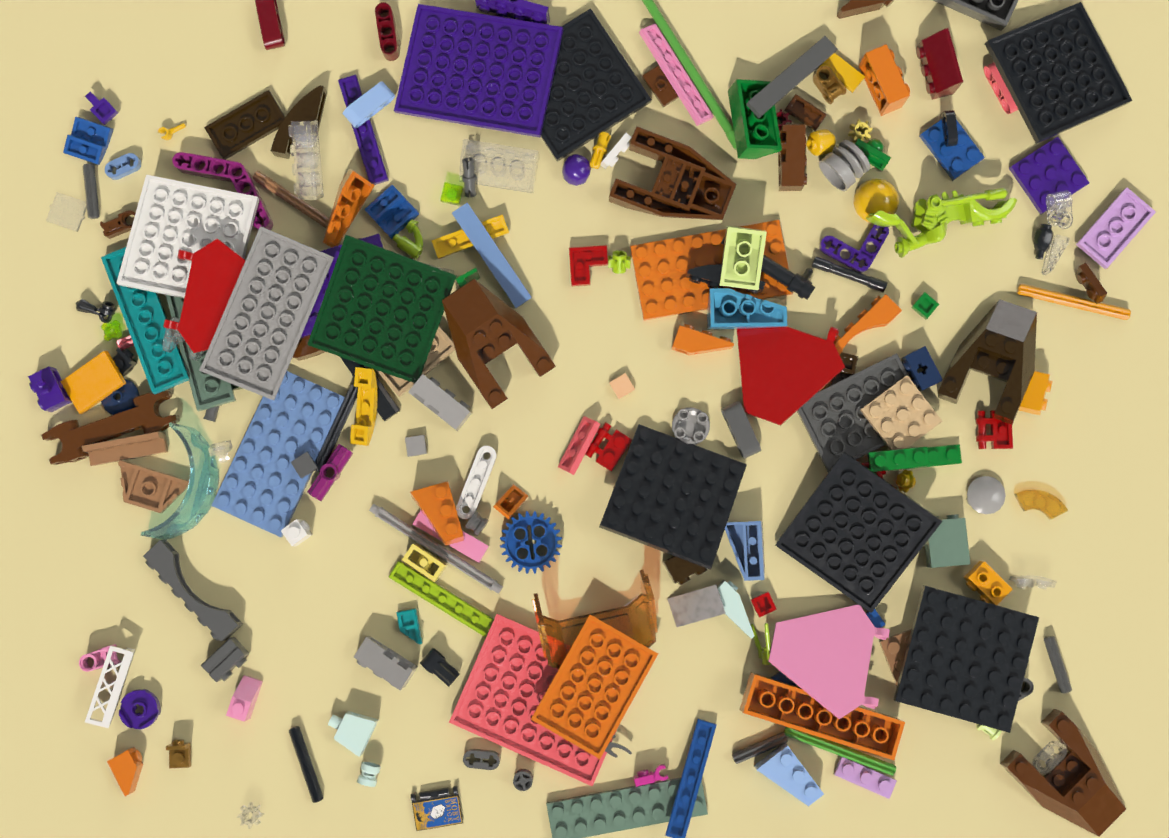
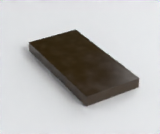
(245, 125)

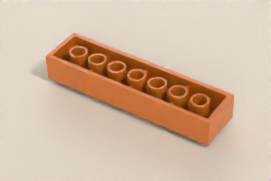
(798, 710)

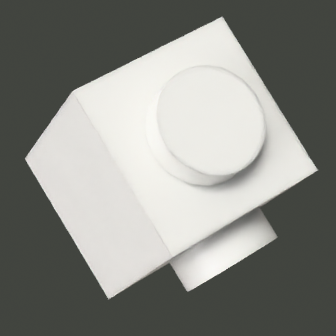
(297, 532)

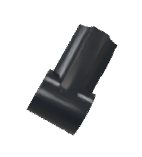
(436, 663)

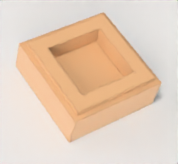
(622, 386)

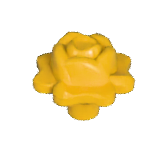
(905, 480)

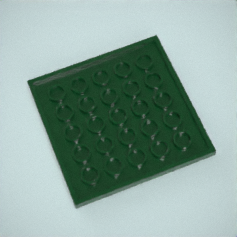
(381, 309)

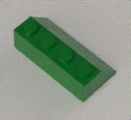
(753, 135)

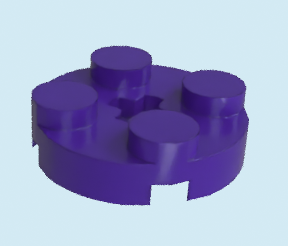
(150, 712)

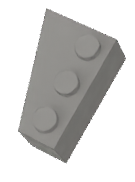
(440, 401)
(385, 663)

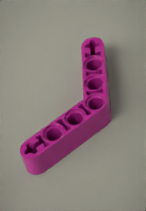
(227, 174)

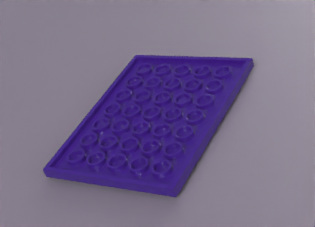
(479, 70)

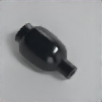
(1043, 240)

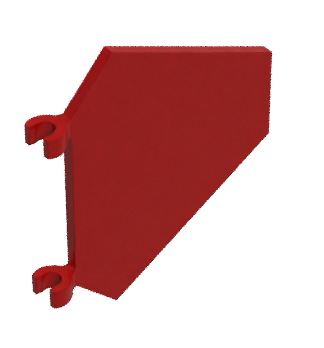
(207, 293)
(784, 369)

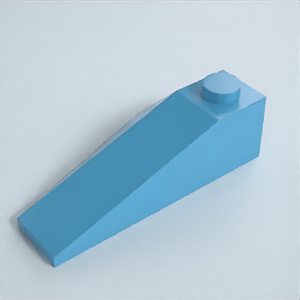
(739, 311)

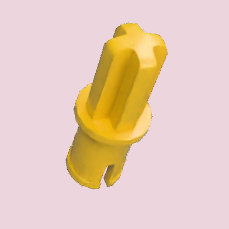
(600, 149)

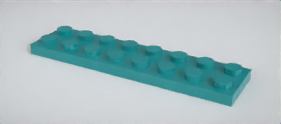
(145, 323)

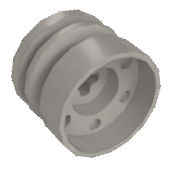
(844, 165)

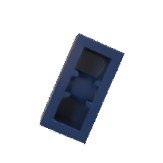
(930, 373)

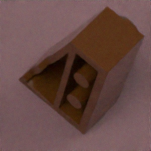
(792, 158)

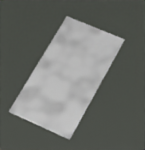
(696, 606)

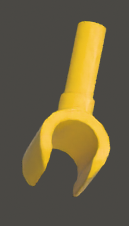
(169, 132)

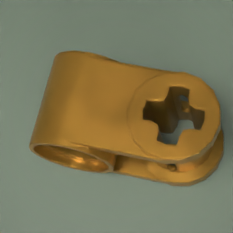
(829, 85)

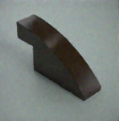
(308, 108)

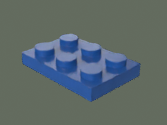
(953, 159)

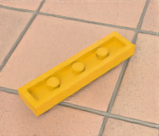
(459, 241)

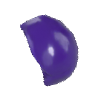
(576, 170)

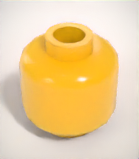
(821, 142)

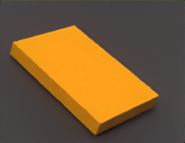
(93, 382)

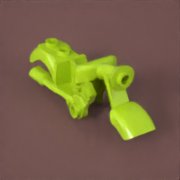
(934, 214)

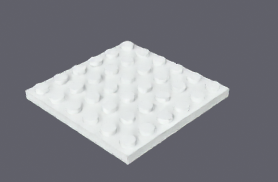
(183, 218)

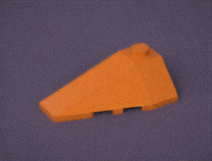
(349, 200)

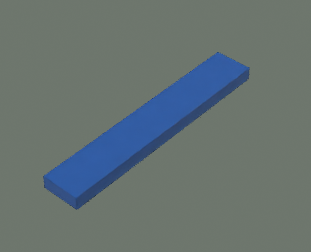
(691, 779)

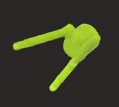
(764, 655)

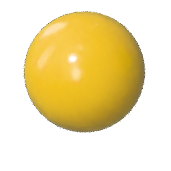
(875, 196)

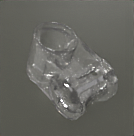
(1059, 206)

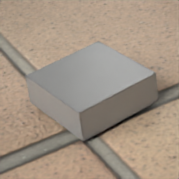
(416, 445)

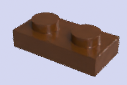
(1092, 285)

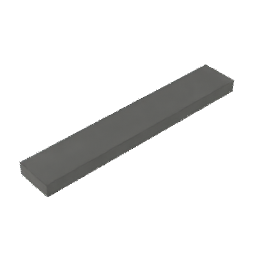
(791, 77)

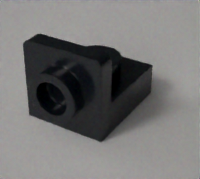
(124, 360)

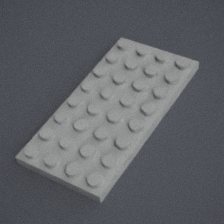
(266, 313)

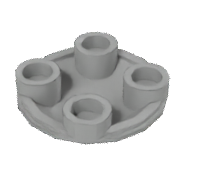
(691, 425)
(986, 495)

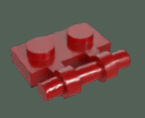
(1001, 432)
(613, 450)

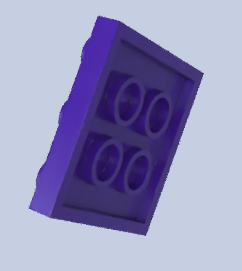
(1048, 172)

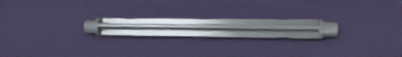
(436, 548)

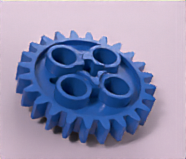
(513, 544)

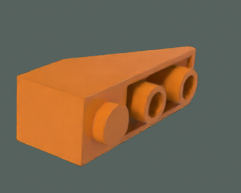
(694, 342)

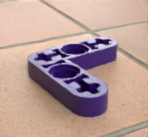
(863, 254)

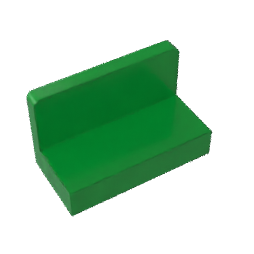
(465, 278)

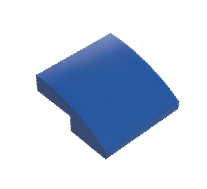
(88, 140)
(391, 211)

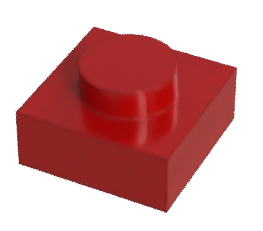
(763, 604)

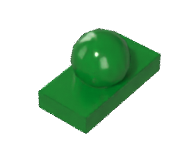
(874, 152)

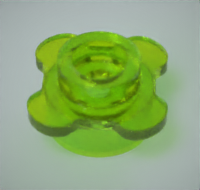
(117, 331)

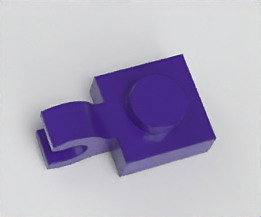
(101, 109)

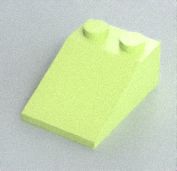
(742, 257)

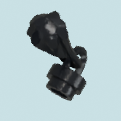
(105, 309)

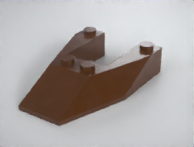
(684, 187)
(484, 329)
(1078, 786)

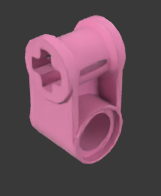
(99, 659)

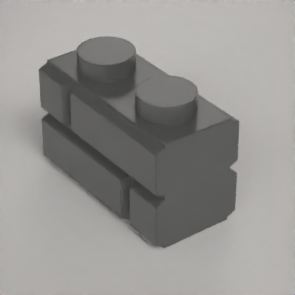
(225, 660)

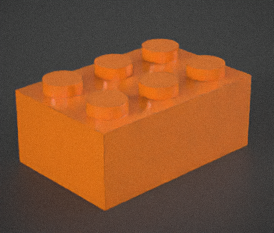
(884, 79)

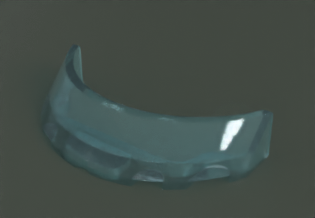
(201, 487)

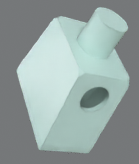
(353, 731)

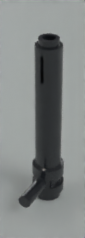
(793, 282)

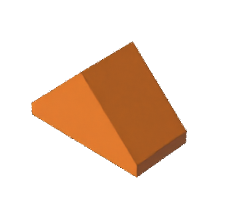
(511, 502)

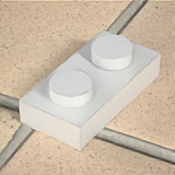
(612, 158)

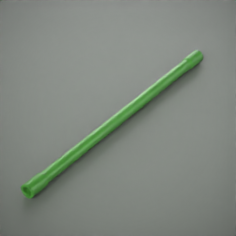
(691, 70)

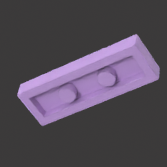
(865, 777)

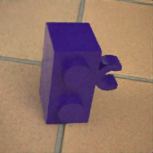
(49, 389)

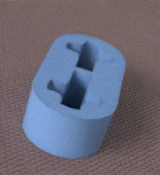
(122, 166)

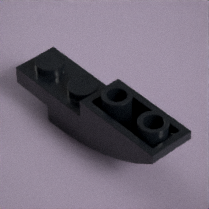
(711, 275)

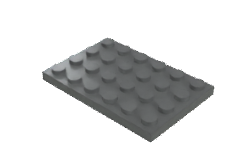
(835, 414)

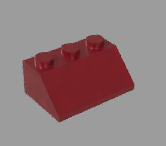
(939, 64)

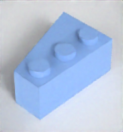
(788, 772)

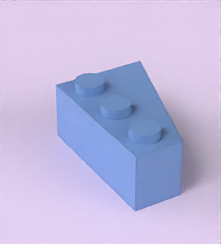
(747, 545)

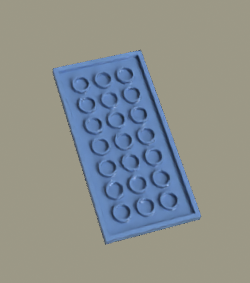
(261, 479)

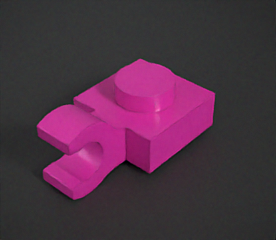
(644, 777)

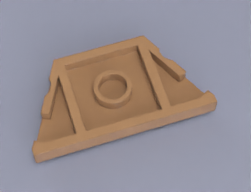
(149, 487)

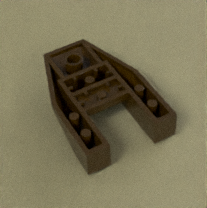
(1000, 348)

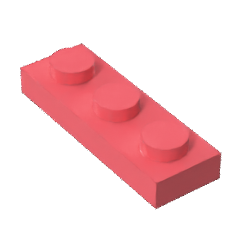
(579, 445)

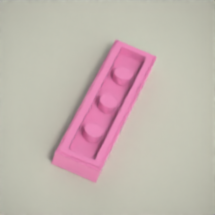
(470, 546)

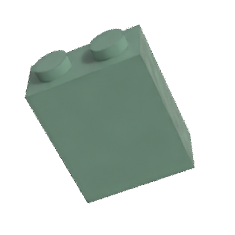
(948, 544)

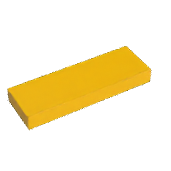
(845, 72)

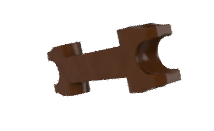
(143, 416)

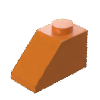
(127, 769)

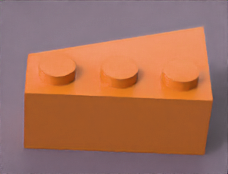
(439, 509)

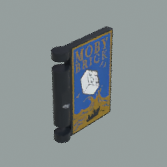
(436, 809)

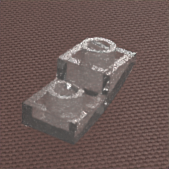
(1024, 581)

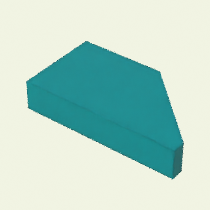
(409, 624)

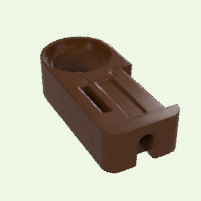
(118, 225)

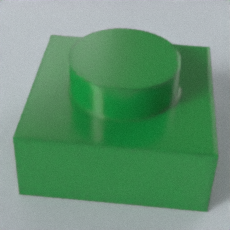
(925, 305)

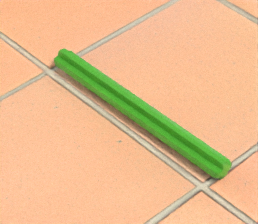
(842, 751)

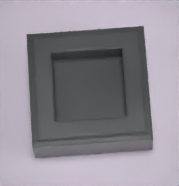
(304, 465)

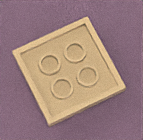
(901, 415)

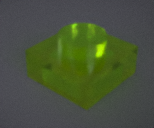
(451, 194)

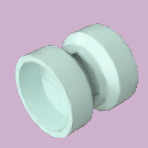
(368, 774)

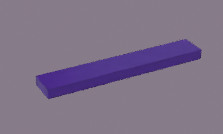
(364, 134)

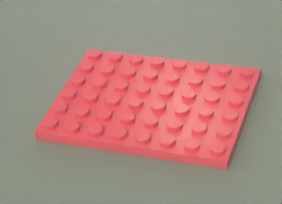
(504, 695)

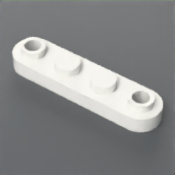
(476, 482)

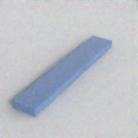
(491, 255)

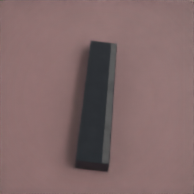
(385, 405)

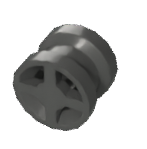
(477, 523)
(522, 783)

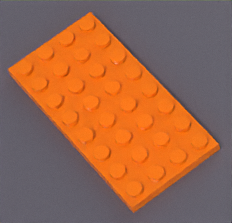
(664, 265)

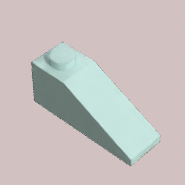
(734, 607)

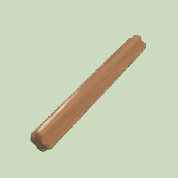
(291, 199)

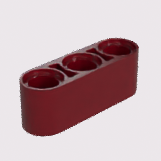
(270, 24)
(383, 24)

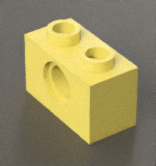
(424, 562)

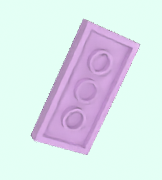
(1115, 228)

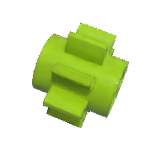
(619, 261)

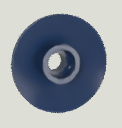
(128, 393)

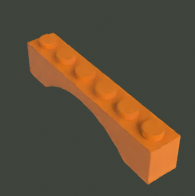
(880, 315)

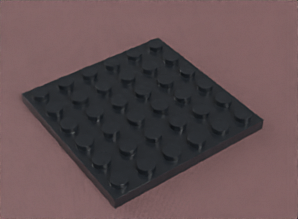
(1058, 72)
(589, 88)
(673, 496)
(858, 532)
(966, 658)

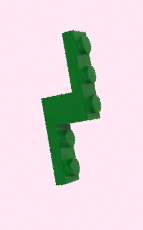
(914, 458)

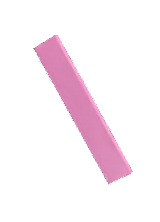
(676, 74)

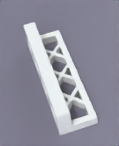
(118, 685)

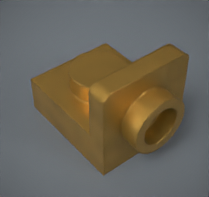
(179, 754)

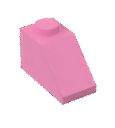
(244, 699)

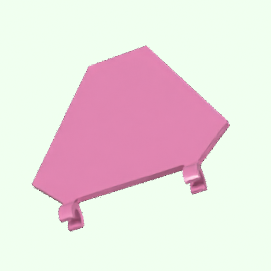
(828, 656)

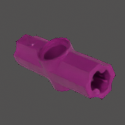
(322, 483)

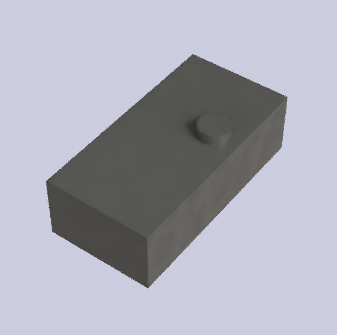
(991, 12)

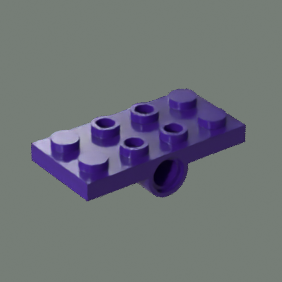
(516, 9)

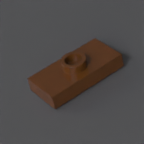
(660, 86)
(805, 112)

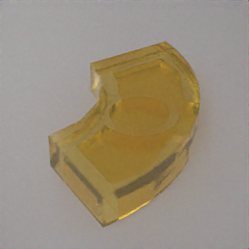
(1041, 501)

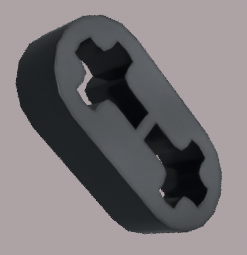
(949, 128)

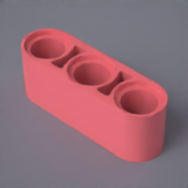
(999, 88)

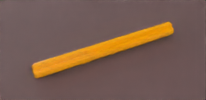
(1072, 301)

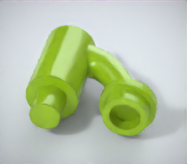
(412, 249)

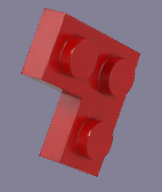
(582, 258)

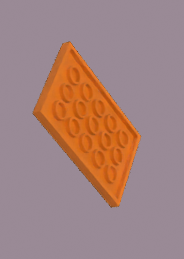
(594, 686)

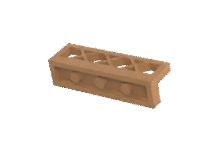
(126, 448)

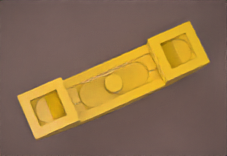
(366, 406)

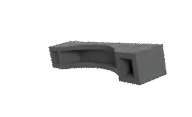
(166, 562)

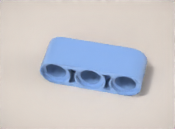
(368, 104)

